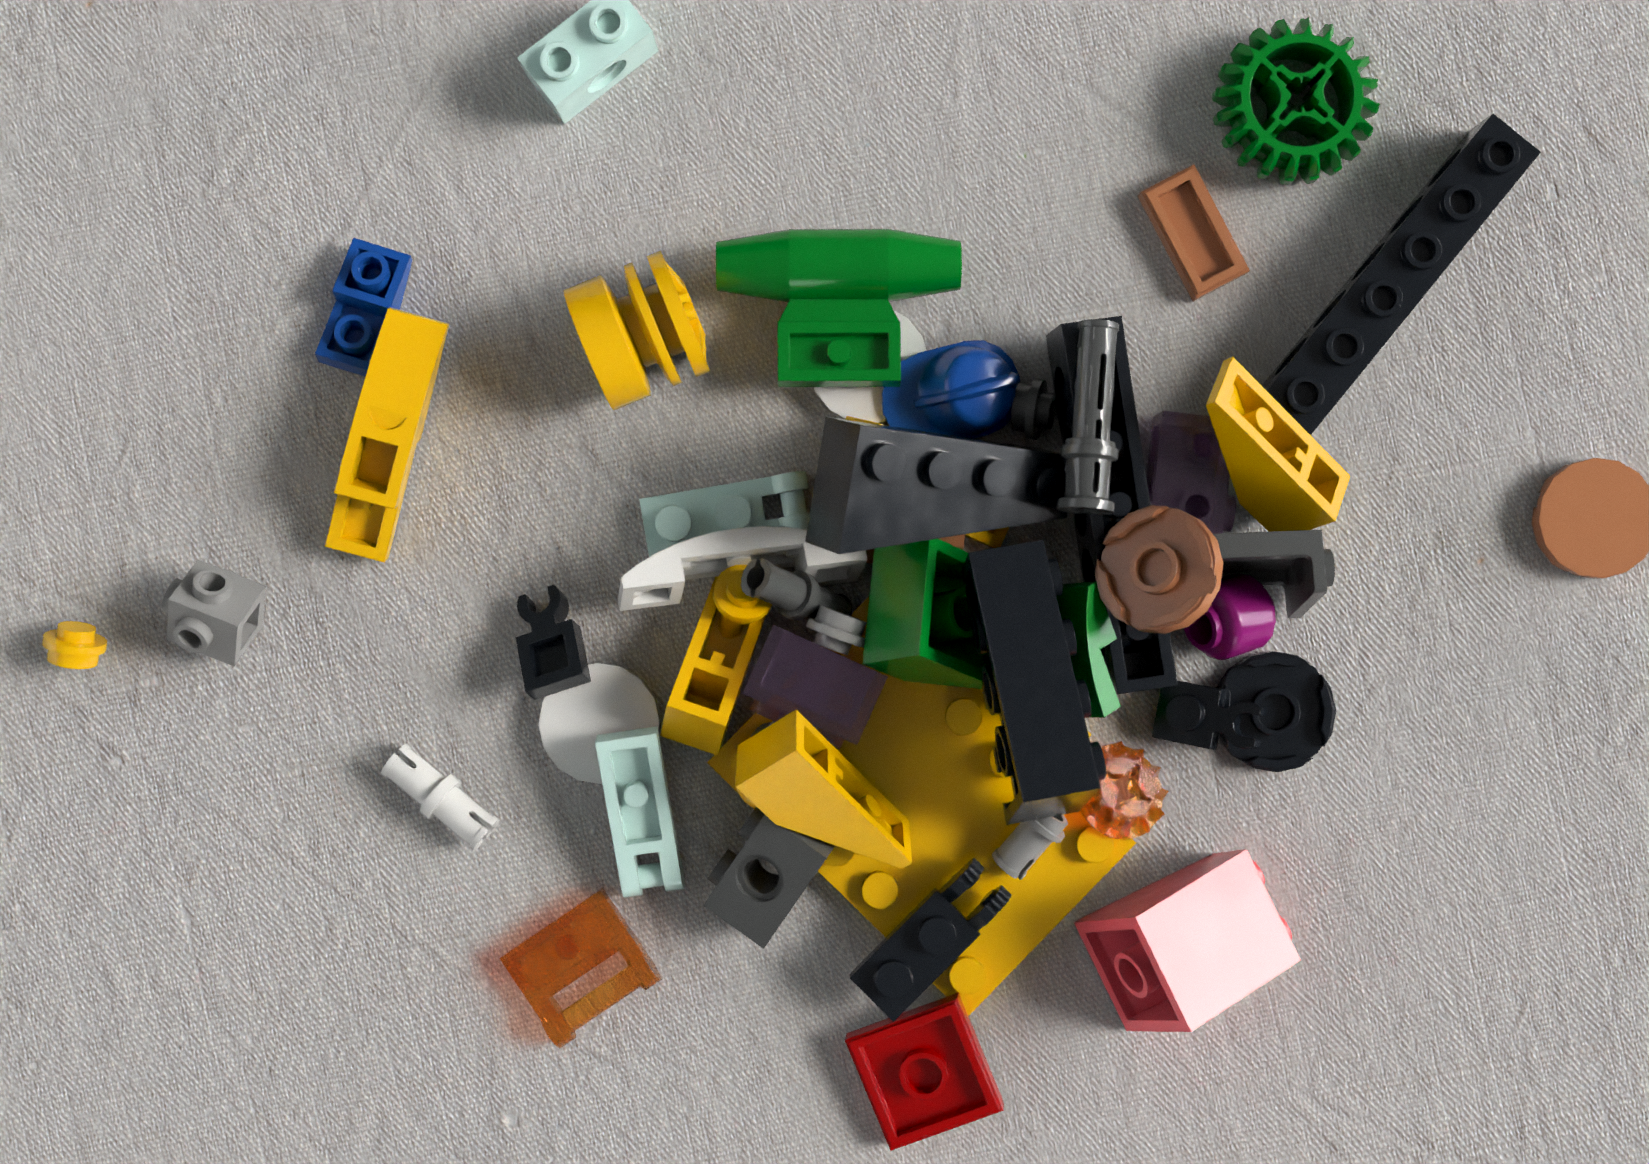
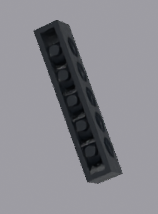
(1399, 271)
(1136, 657)

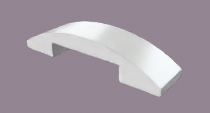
(663, 575)

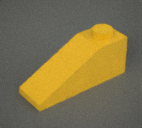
(1271, 458)
(710, 679)
(817, 792)

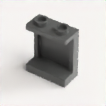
(1282, 559)

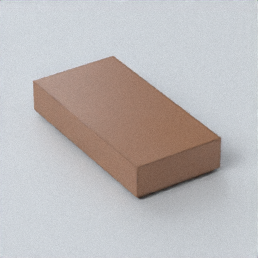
(1193, 232)

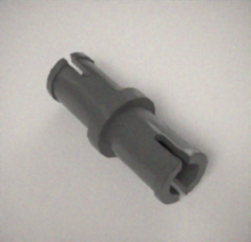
(794, 593)

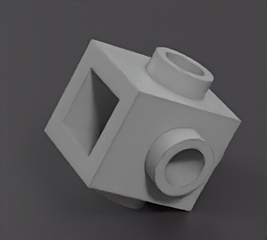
(214, 612)

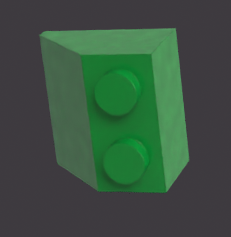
(921, 616)

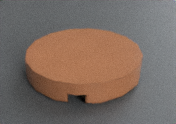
(1593, 518)
(1159, 569)

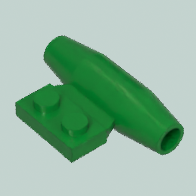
(838, 296)

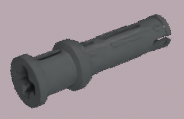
(1090, 448)

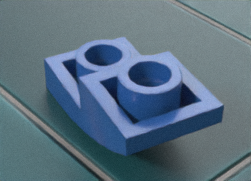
(364, 290)

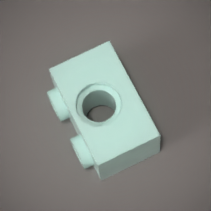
(588, 55)

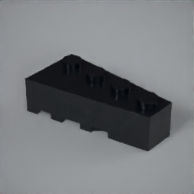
(914, 486)
(1032, 681)

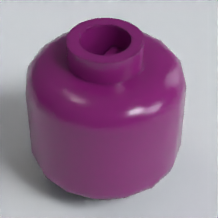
(1237, 620)

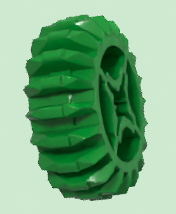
(1314, 116)

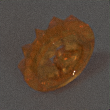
(1135, 814)

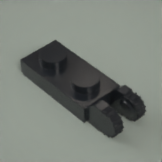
(926, 943)

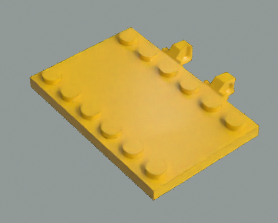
(937, 766)

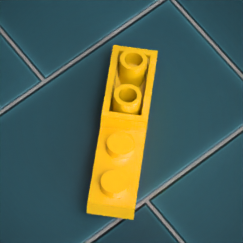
(385, 434)

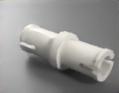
(440, 796)

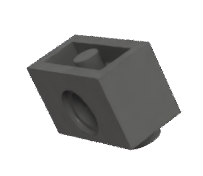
(751, 896)

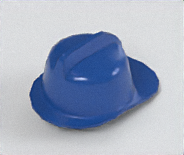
(954, 390)

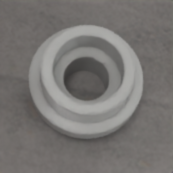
(837, 630)

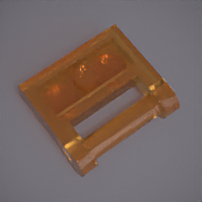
(568, 951)

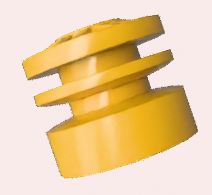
(637, 330)

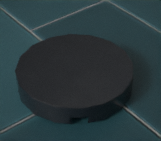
(1297, 706)

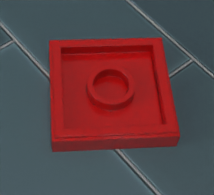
(924, 1071)

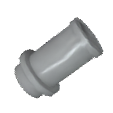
(1028, 844)

